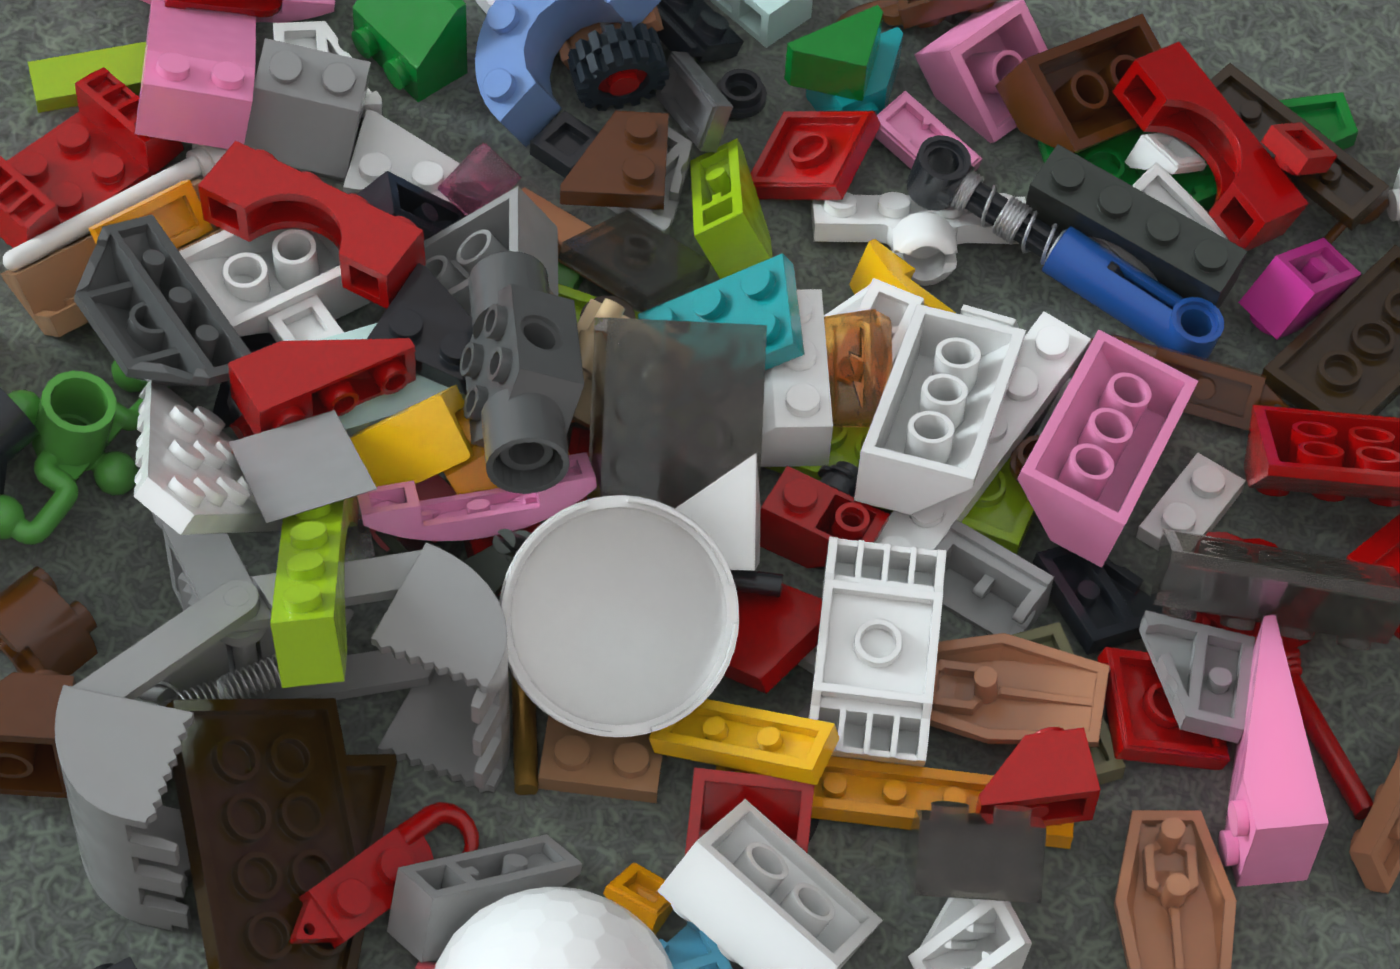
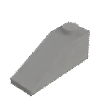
(444, 893)

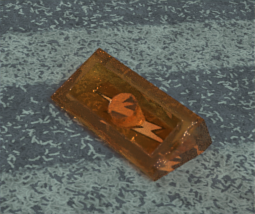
(857, 364)

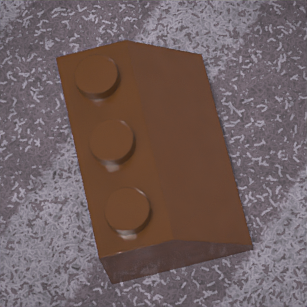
(1068, 90)

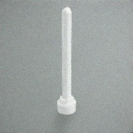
(197, 164)

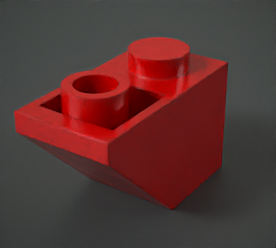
(806, 512)

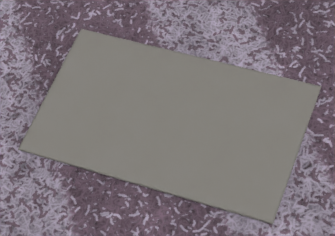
(301, 466)

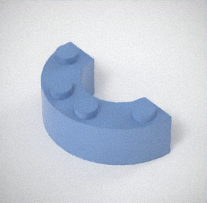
(519, 51)

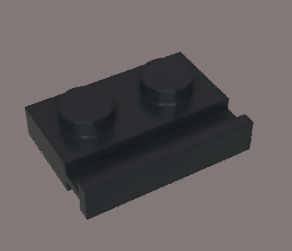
(698, 30)

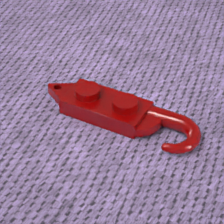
(366, 883)

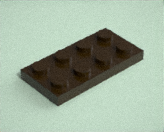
(1350, 351)

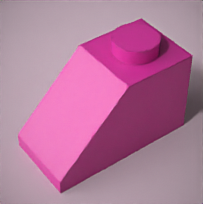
(1298, 287)

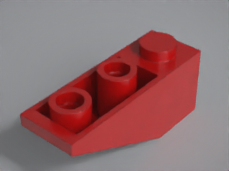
(316, 377)

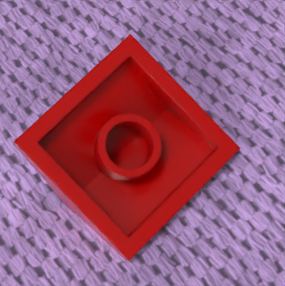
(780, 800)

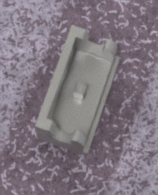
(991, 584)

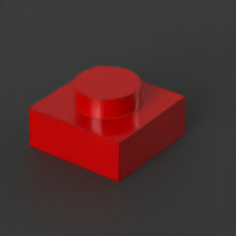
(1298, 149)

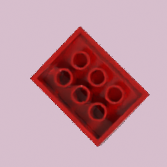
(1324, 454)

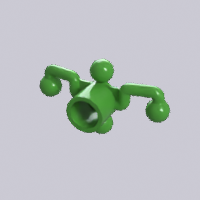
(75, 426)

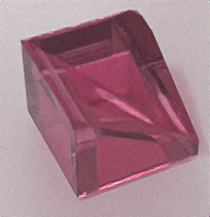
(479, 180)

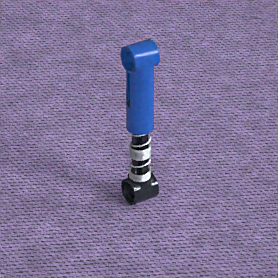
(946, 179)

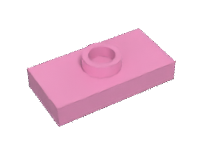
(907, 125)

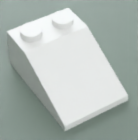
(269, 275)

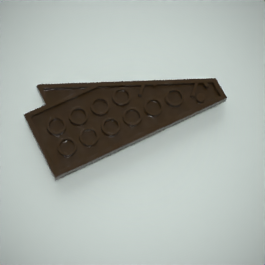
(269, 817)

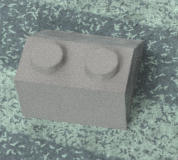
(307, 107)

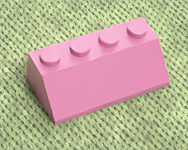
(1103, 445)

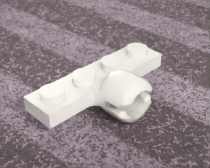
(915, 234)

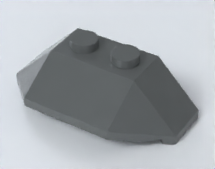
(155, 309)

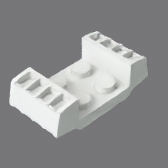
(878, 649)

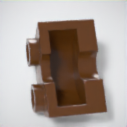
(42, 628)

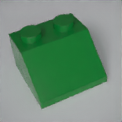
(413, 41)

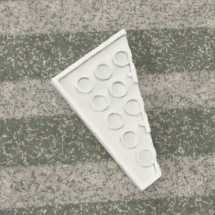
(190, 469)

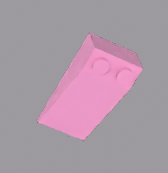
(197, 76)
(1274, 793)

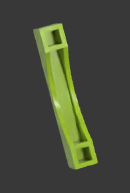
(310, 595)

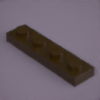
(1344, 191)

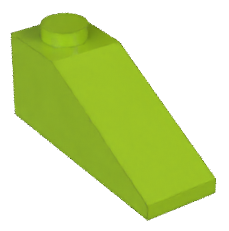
(728, 211)

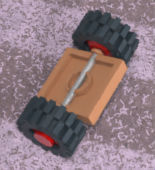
(616, 62)

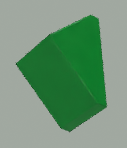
(837, 56)

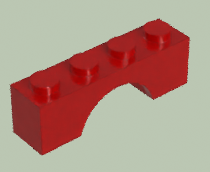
(1176, 98)
(258, 194)

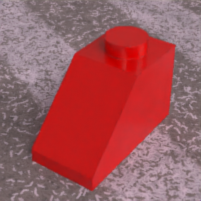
(1048, 774)

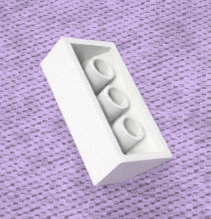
(936, 410)

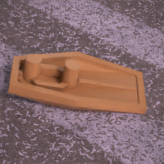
(1013, 687)
(1173, 894)

